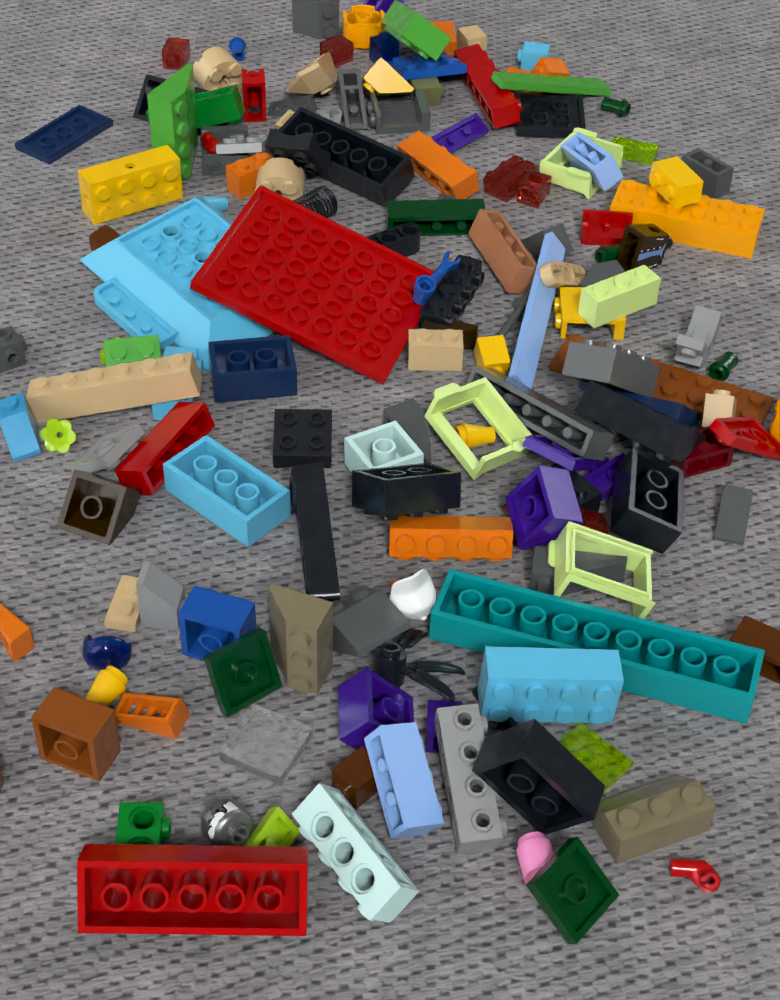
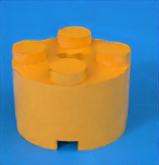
(362, 24)

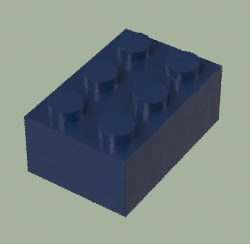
(252, 368)

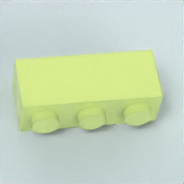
(619, 296)

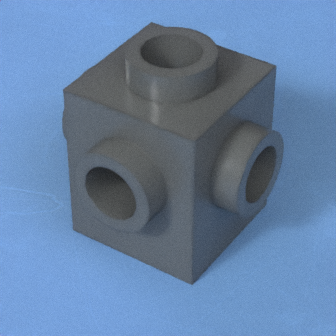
(11, 344)

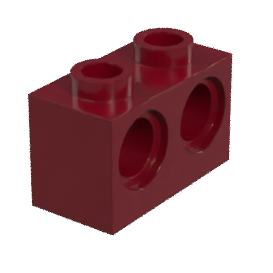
(706, 457)

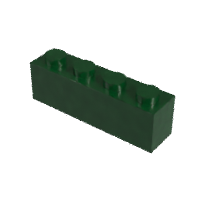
(435, 216)

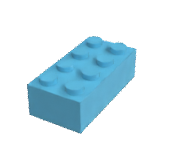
(227, 490)
(550, 684)

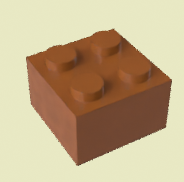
(76, 733)

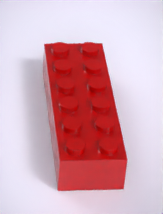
(192, 889)

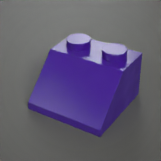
(542, 506)
(367, 703)

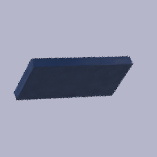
(64, 134)

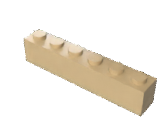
(115, 387)

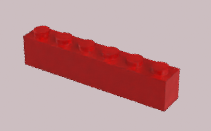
(497, 104)

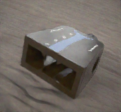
(643, 246)

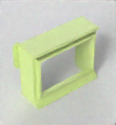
(574, 178)
(494, 410)
(581, 538)

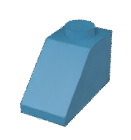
(19, 427)

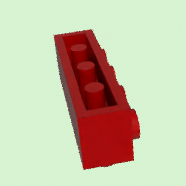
(173, 434)

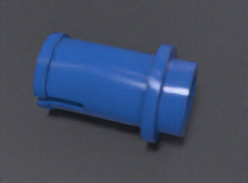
(237, 47)

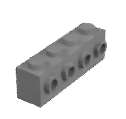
(470, 800)

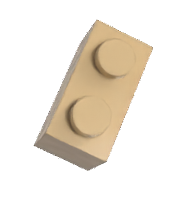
(435, 349)

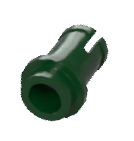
(615, 106)
(608, 253)
(721, 369)

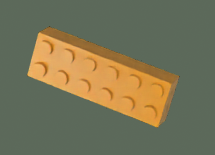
(706, 224)

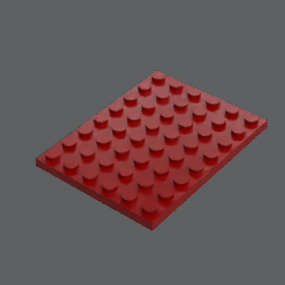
(315, 283)

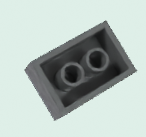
(611, 367)

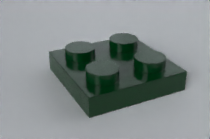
(243, 672)
(572, 890)

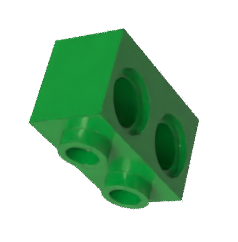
(138, 815)

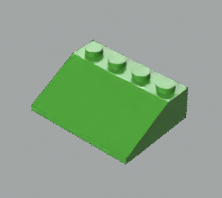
(174, 117)

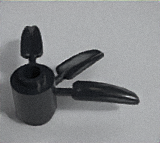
(390, 664)

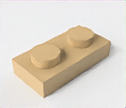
(124, 608)

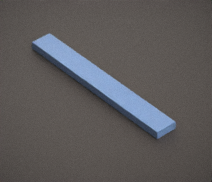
(535, 316)

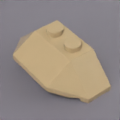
(315, 76)

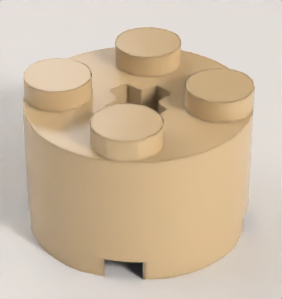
(217, 70)
(282, 177)

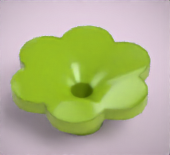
(51, 435)

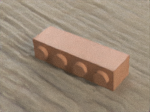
(503, 251)

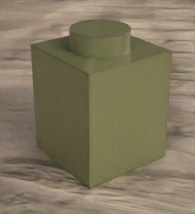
(432, 89)

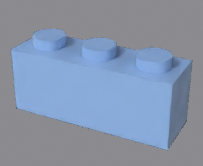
(590, 157)
(403, 780)

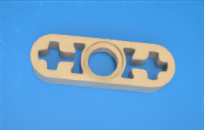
(561, 274)

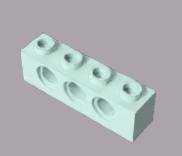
(391, 886)

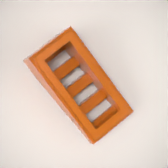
(14, 634)
(168, 724)

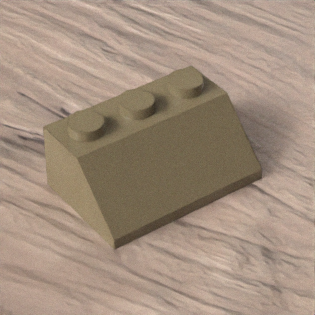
(301, 637)
(653, 817)

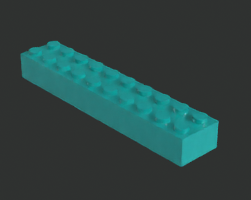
(654, 656)

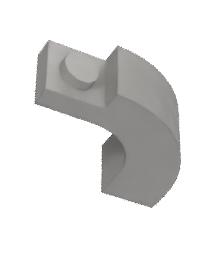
(700, 337)

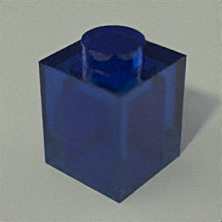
(383, 46)

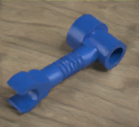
(426, 285)

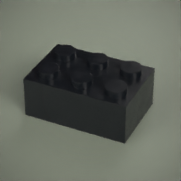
(406, 490)
(647, 500)
(539, 777)

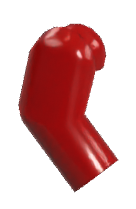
(209, 143)

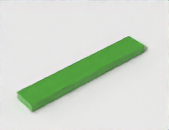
(550, 84)

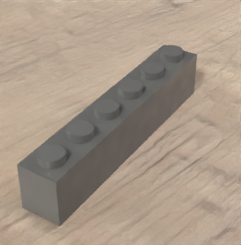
(547, 416)

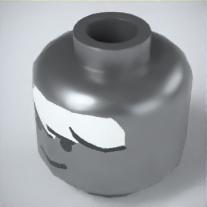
(226, 823)

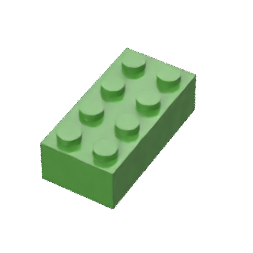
(415, 31)

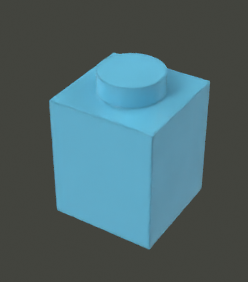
(531, 54)

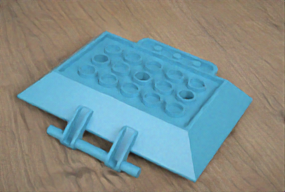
(151, 278)

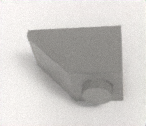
(158, 598)

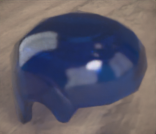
(106, 651)

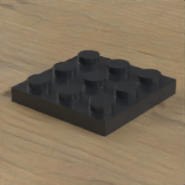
(550, 114)

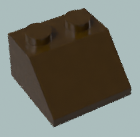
(97, 506)

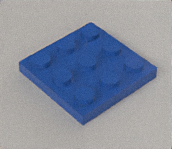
(419, 67)

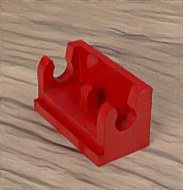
(604, 227)

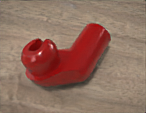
(697, 871)

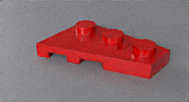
(746, 435)

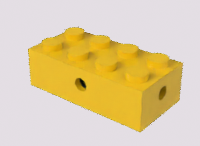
(130, 184)

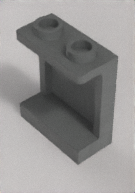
(401, 116)
(215, 163)

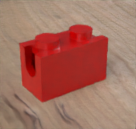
(254, 95)

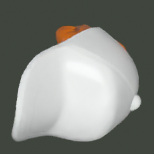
(414, 595)

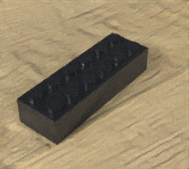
(356, 160)

